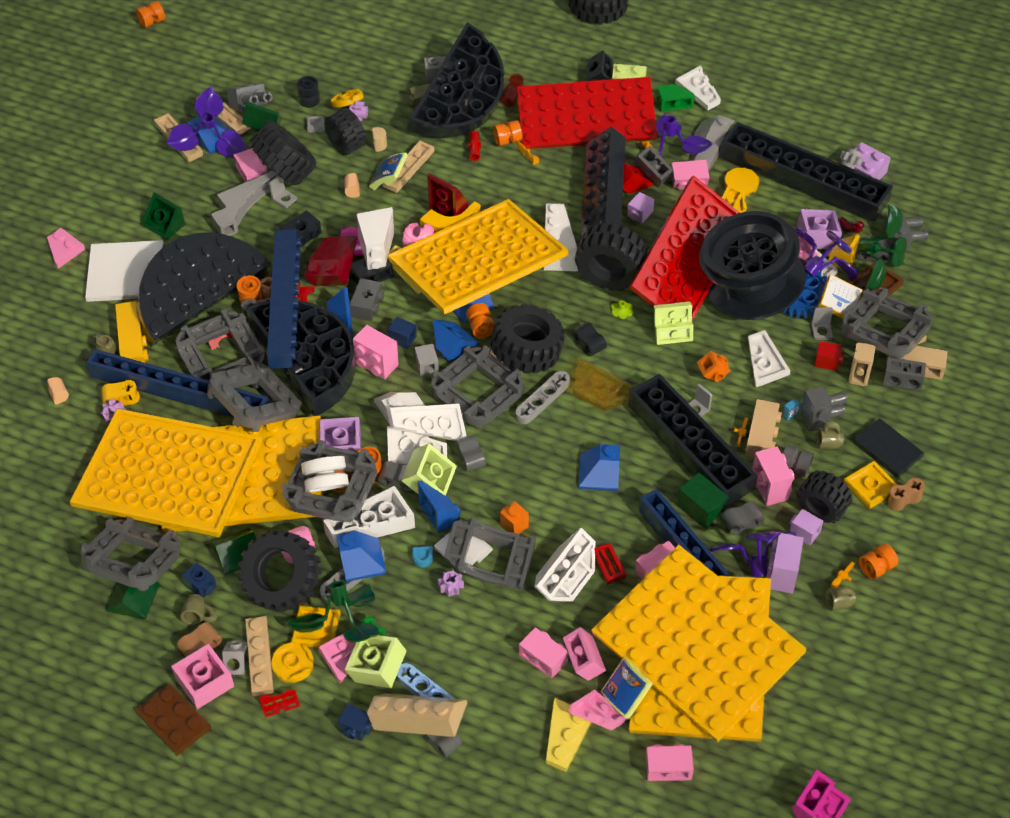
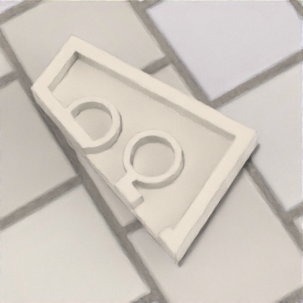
(699, 84)
(766, 359)
(403, 443)

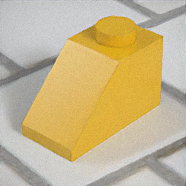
(852, 242)

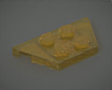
(599, 386)

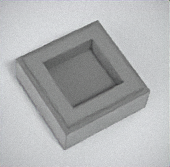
(315, 124)

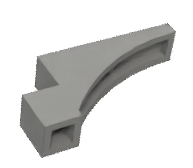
(237, 201)

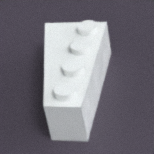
(559, 227)
(379, 517)

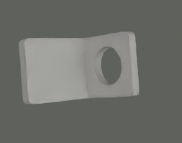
(278, 191)
(821, 320)
(702, 400)
(235, 650)

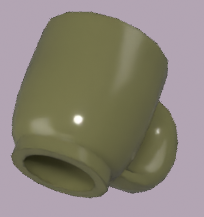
(105, 343)
(829, 438)
(840, 598)
(194, 610)

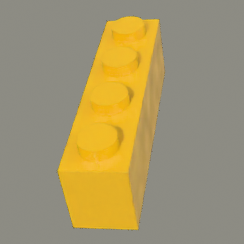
(130, 333)

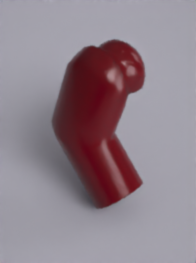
(848, 227)

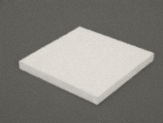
(118, 269)

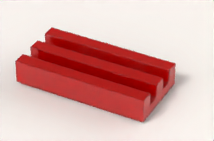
(614, 577)

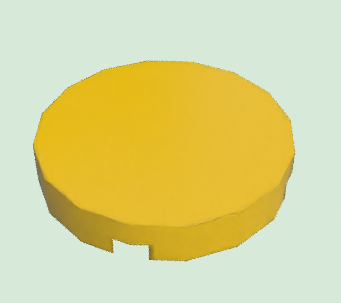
(347, 99)
(742, 179)
(292, 662)

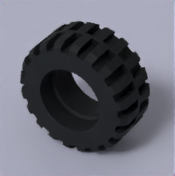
(598, 10)
(283, 153)
(612, 241)
(522, 353)
(254, 570)

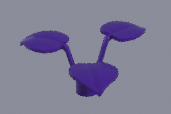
(208, 106)
(669, 127)
(815, 263)
(758, 562)

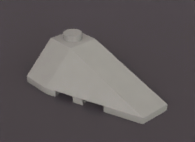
(715, 131)

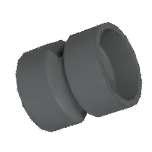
(798, 460)

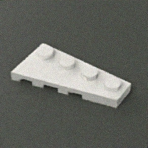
(431, 420)

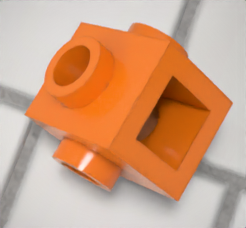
(714, 366)

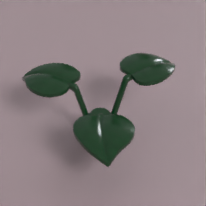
(872, 246)
(339, 597)

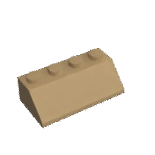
(416, 714)

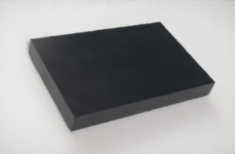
(888, 447)

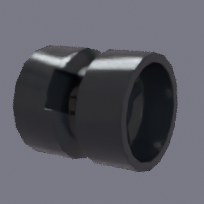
(308, 91)

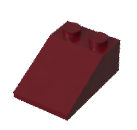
(445, 197)
(331, 261)

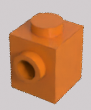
(514, 518)

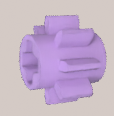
(359, 110)
(110, 409)
(450, 583)

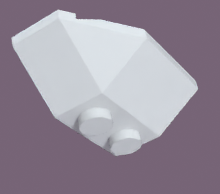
(397, 399)
(568, 568)

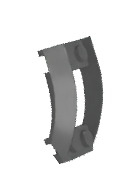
(519, 559)

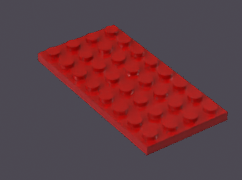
(581, 110)
(673, 265)

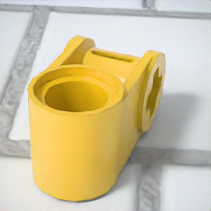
(120, 392)

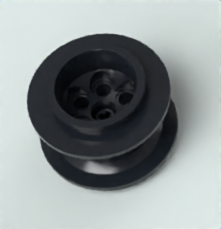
(752, 265)

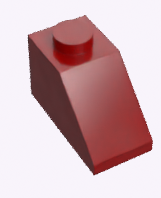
(635, 179)

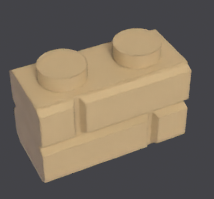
(861, 364)

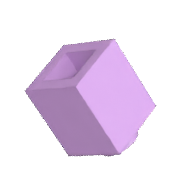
(640, 207)
(806, 526)

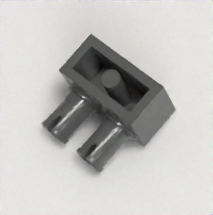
(251, 92)
(906, 232)
(820, 407)

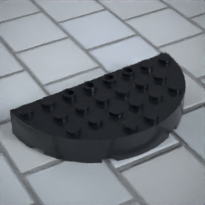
(462, 90)
(190, 279)
(322, 354)

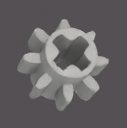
(851, 158)

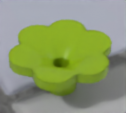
(622, 309)

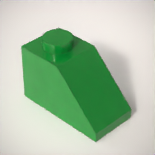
(674, 98)

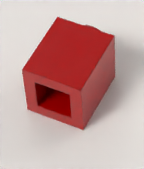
(829, 356)

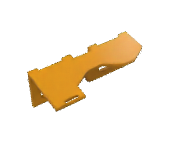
(533, 159)

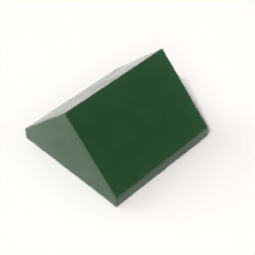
(256, 116)
(163, 217)
(701, 499)
(231, 547)
(131, 601)

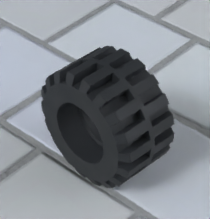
(345, 131)
(824, 496)

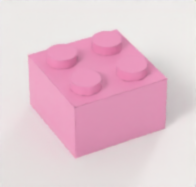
(375, 352)
(774, 476)
(202, 676)

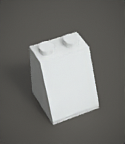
(376, 236)

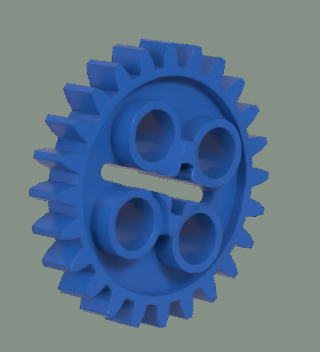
(809, 297)

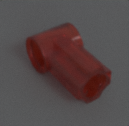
(510, 95)

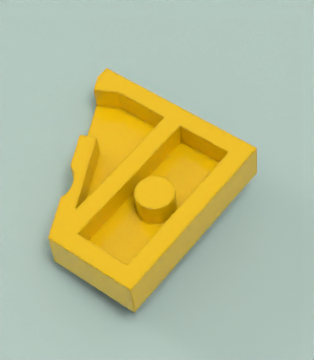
(735, 198)

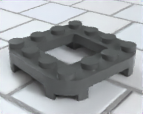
(211, 329)
(901, 343)
(472, 359)
(223, 384)
(339, 509)
(142, 575)

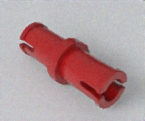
(474, 145)

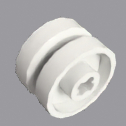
(324, 474)

